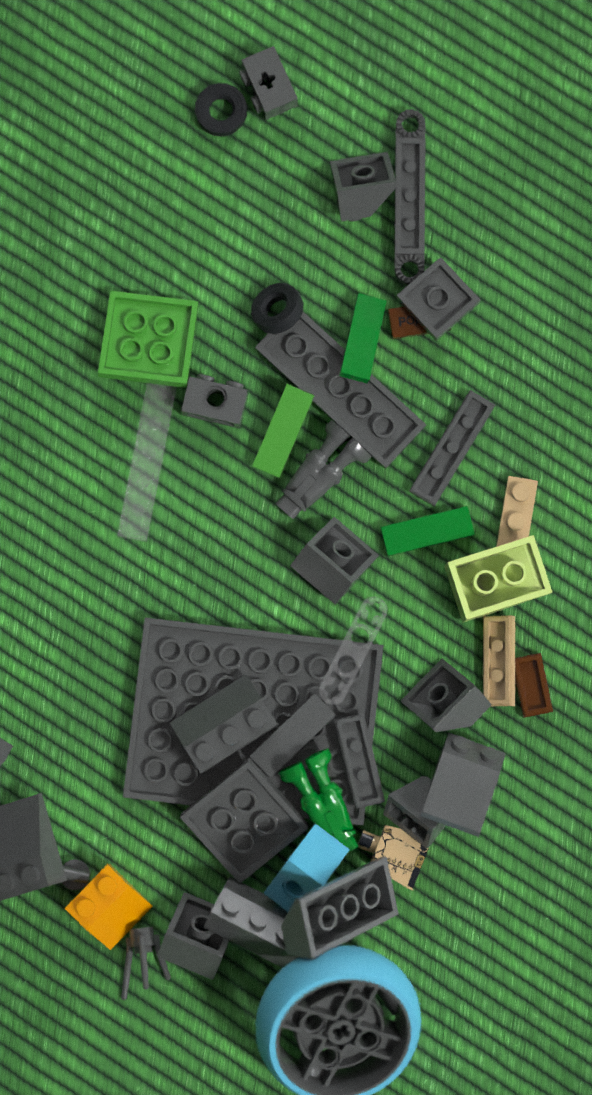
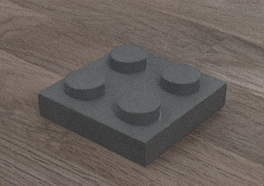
(438, 299)

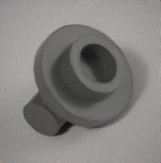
(77, 874)

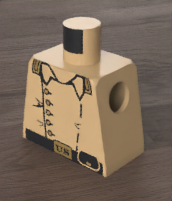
(402, 851)

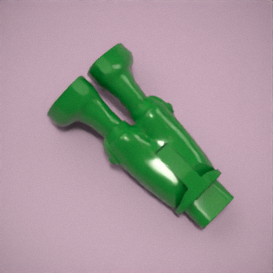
(326, 808)

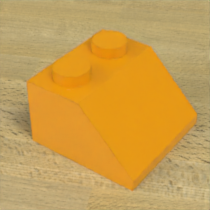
(108, 906)

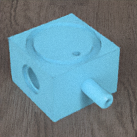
(307, 867)

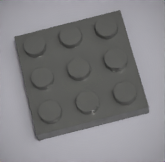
(244, 820)

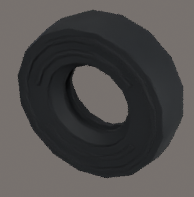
(224, 92)
(285, 319)

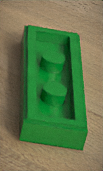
(362, 338)
(427, 531)

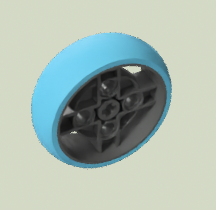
(322, 987)

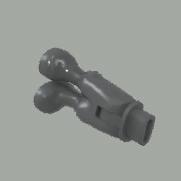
(317, 477)

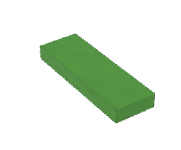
(283, 430)

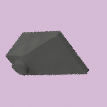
(362, 184)
(446, 699)

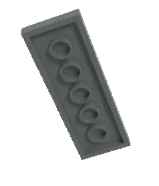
(362, 410)

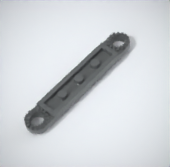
(409, 196)

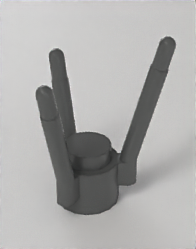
(142, 941)

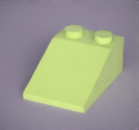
(497, 578)

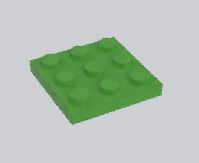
(148, 339)

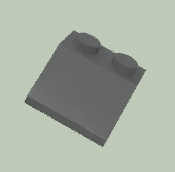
(334, 560)
(190, 943)

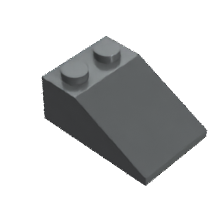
(463, 784)
(27, 848)

